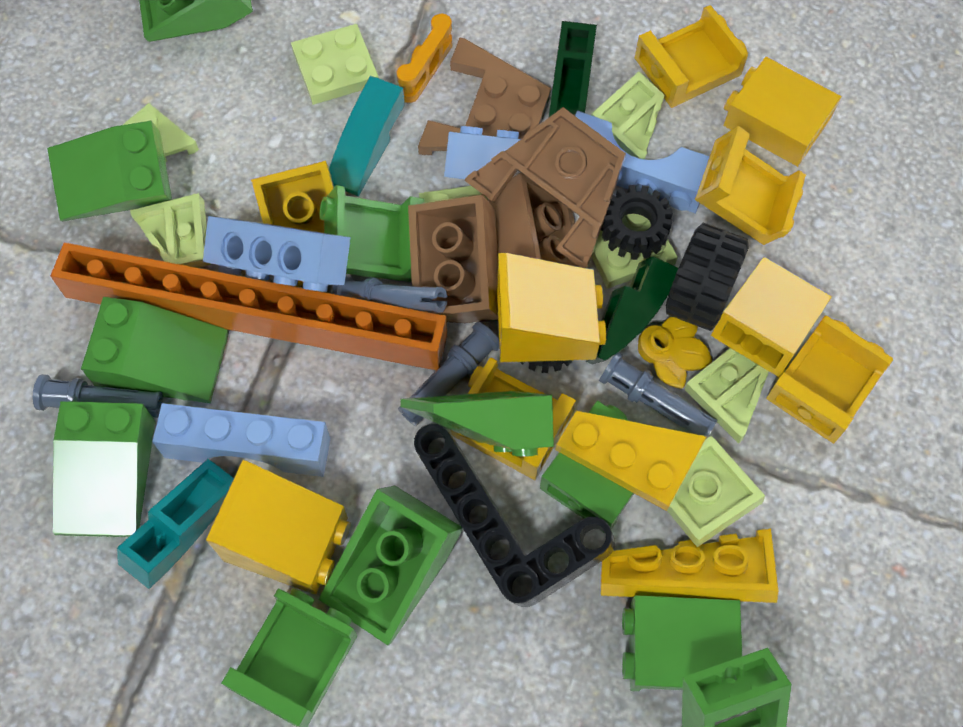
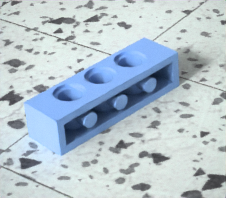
(276, 251)

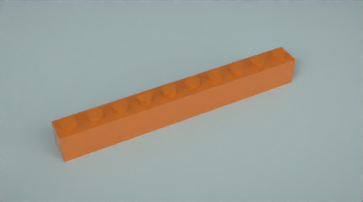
(255, 306)

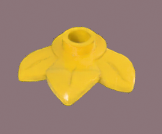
(678, 353)

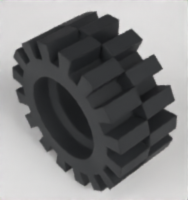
(637, 241)

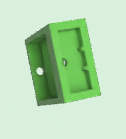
(758, 685)

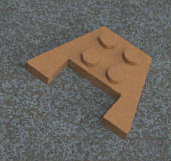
(503, 101)
(571, 166)

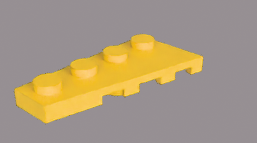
(716, 570)

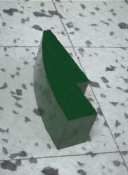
(573, 67)
(635, 306)

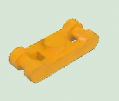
(426, 58)

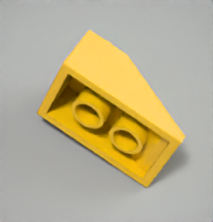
(294, 197)

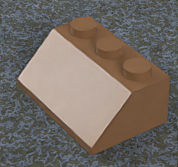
(531, 221)
(457, 250)

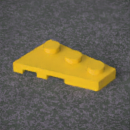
(632, 454)

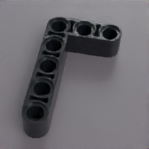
(495, 527)

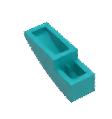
(366, 134)
(174, 524)

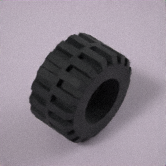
(706, 276)

